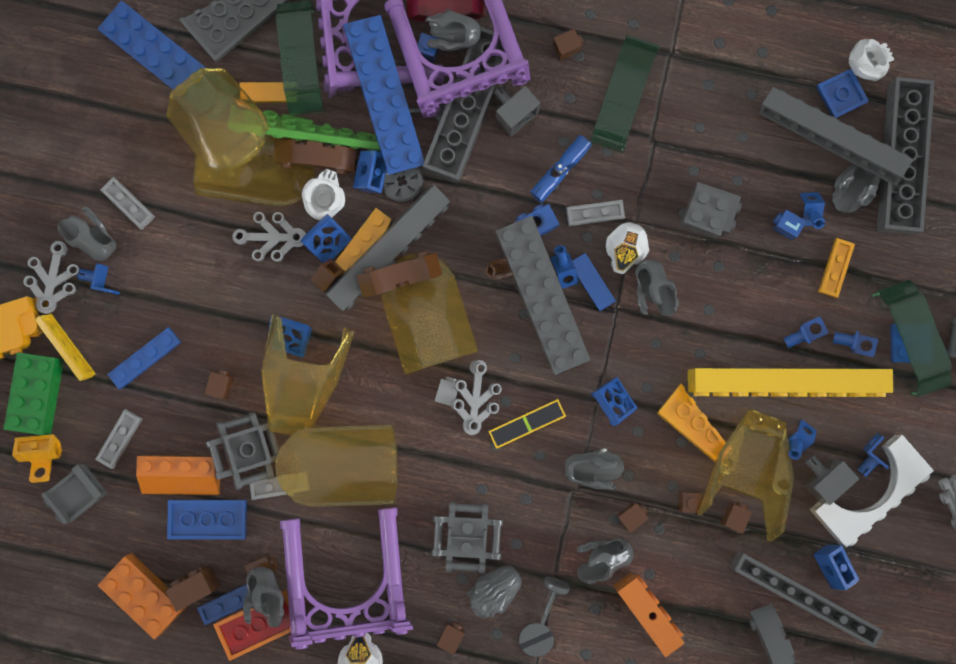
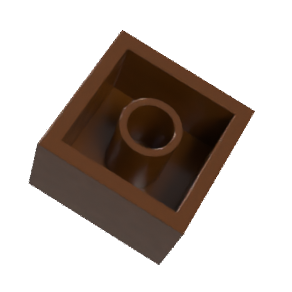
(191, 589)

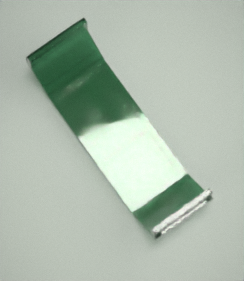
(298, 57)
(624, 93)
(918, 336)

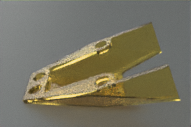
(297, 389)
(758, 466)

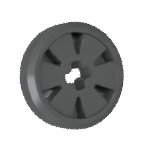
(405, 192)

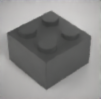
(706, 212)

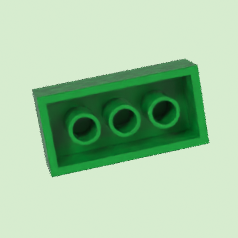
(33, 394)

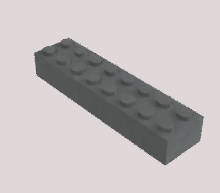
(462, 120)
(907, 131)
(542, 295)

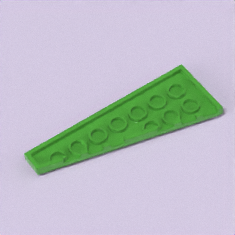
(304, 129)

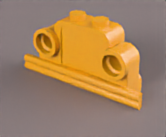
(18, 325)

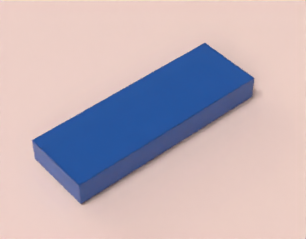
(593, 282)
(223, 605)

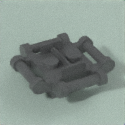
(244, 450)
(467, 537)

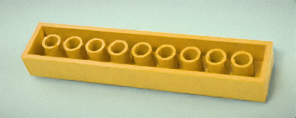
(793, 381)

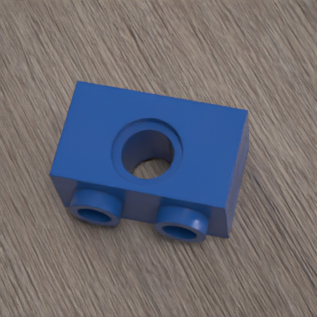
(370, 172)
(546, 217)
(836, 567)

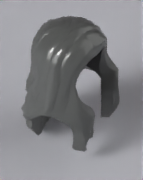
(453, 31)
(854, 189)
(91, 240)
(656, 288)
(594, 469)
(605, 559)
(494, 591)
(263, 596)

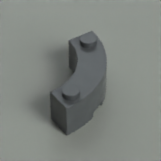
(771, 634)

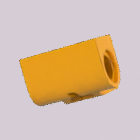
(39, 451)

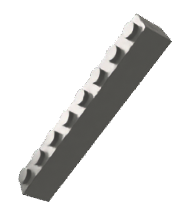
(835, 136)
(389, 245)
(806, 599)

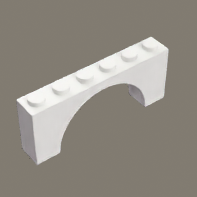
(907, 472)

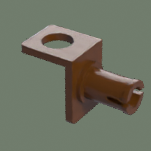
(498, 269)

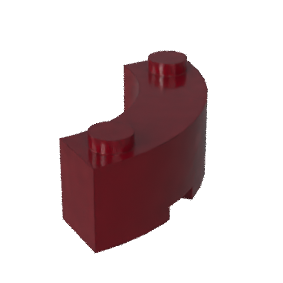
(421, 9)

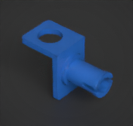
(813, 210)
(564, 266)
(97, 278)
(805, 334)
(855, 341)
(801, 440)
(872, 460)

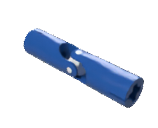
(567, 161)

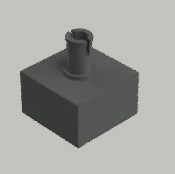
(515, 110)
(829, 479)

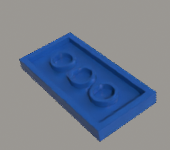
(207, 519)

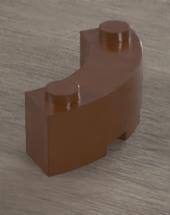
(314, 155)
(398, 274)

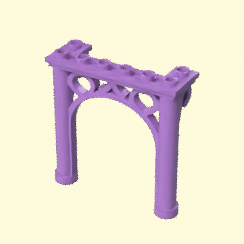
(346, 78)
(429, 100)
(296, 588)

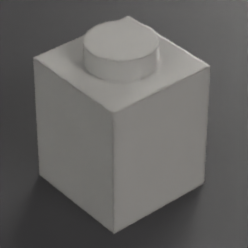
(446, 391)

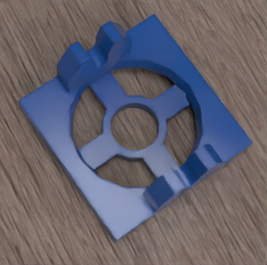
(326, 221)
(305, 332)
(626, 405)

